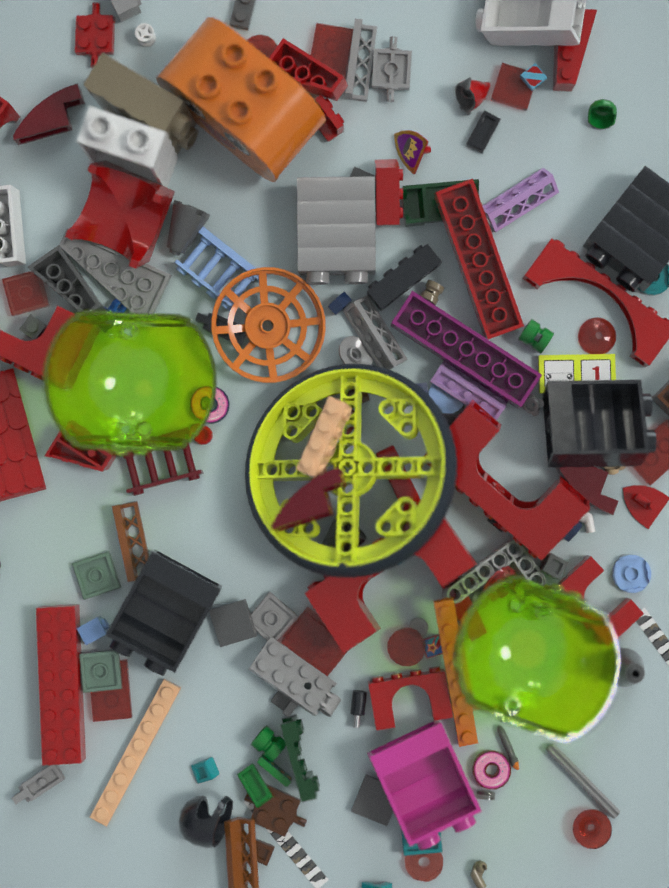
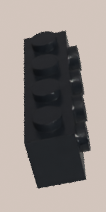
(404, 277)

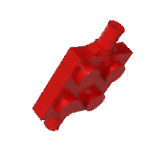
(94, 34)

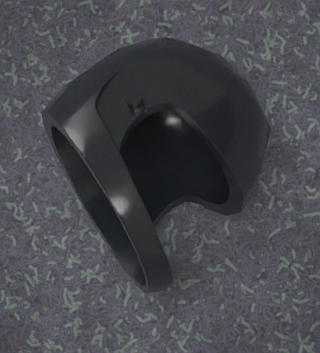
(199, 826)

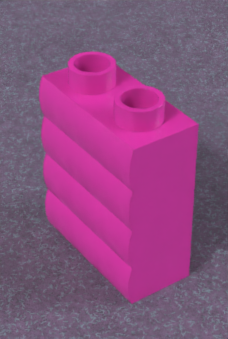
(425, 784)

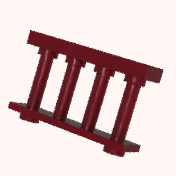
(137, 489)

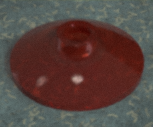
(588, 340)
(598, 835)

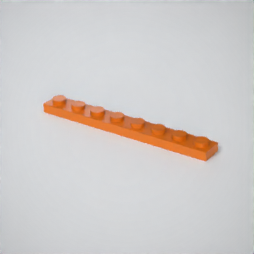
(462, 713)

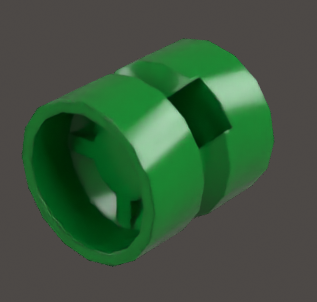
(530, 332)
(268, 743)

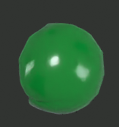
(602, 114)

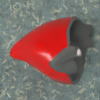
(471, 94)

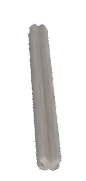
(585, 783)

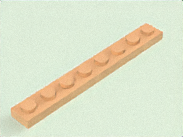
(135, 752)

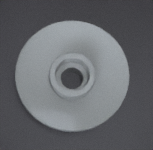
(354, 352)

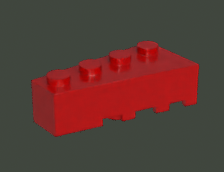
(569, 58)
(308, 71)

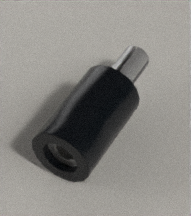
(358, 705)

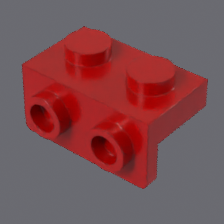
(334, 122)

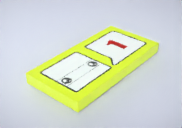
(575, 368)

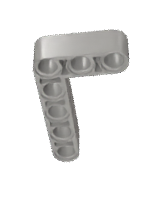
(490, 567)

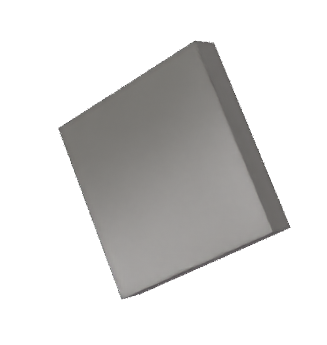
(272, 617)

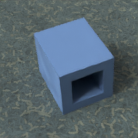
(93, 630)

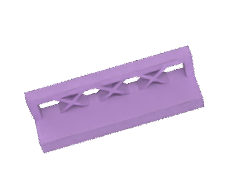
(520, 192)
(467, 389)

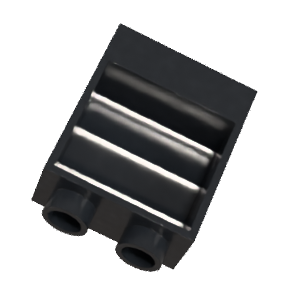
(634, 233)
(597, 423)
(162, 613)

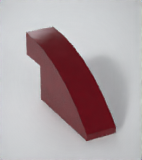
(49, 116)
(590, 482)
(310, 501)

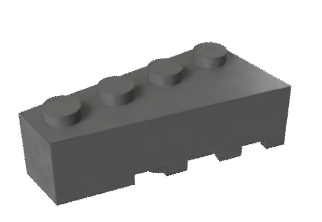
(65, 279)

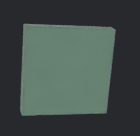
(96, 575)
(100, 671)

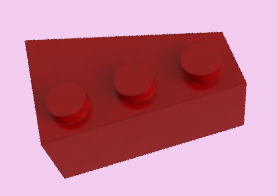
(388, 192)
(90, 458)

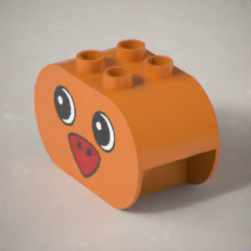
(242, 98)

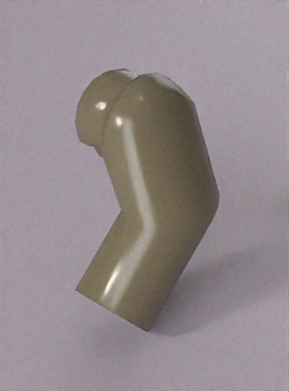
(477, 872)

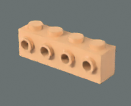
(324, 438)

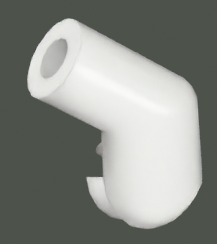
(588, 522)

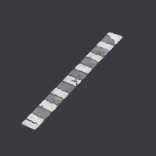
(654, 634)
(298, 856)

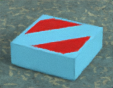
(533, 77)

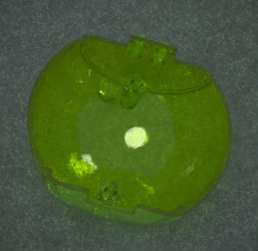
(151, 381)
(536, 658)

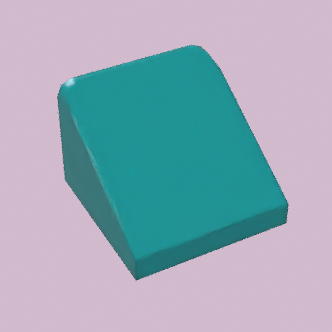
(205, 770)

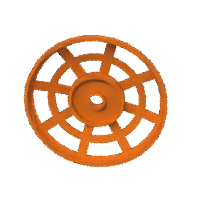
(280, 324)

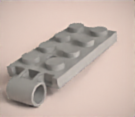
(288, 675)

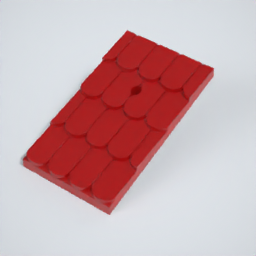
(18, 457)

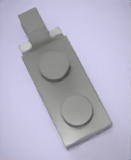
(39, 784)

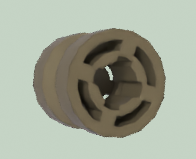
(432, 291)

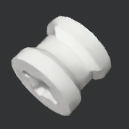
(145, 30)

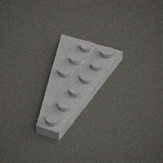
(135, 288)

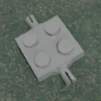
(391, 69)

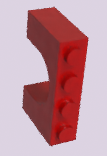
(582, 576)
(432, 681)

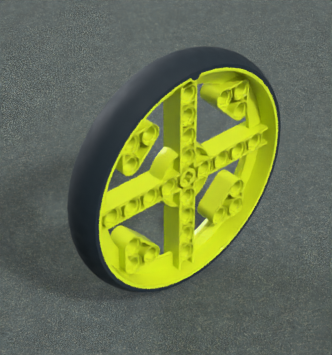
(424, 518)

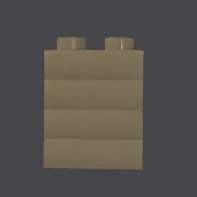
(140, 100)

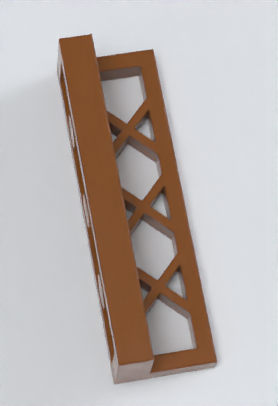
(124, 539)
(238, 856)

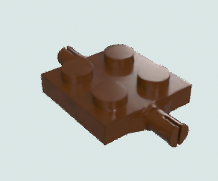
(278, 812)

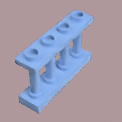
(221, 251)

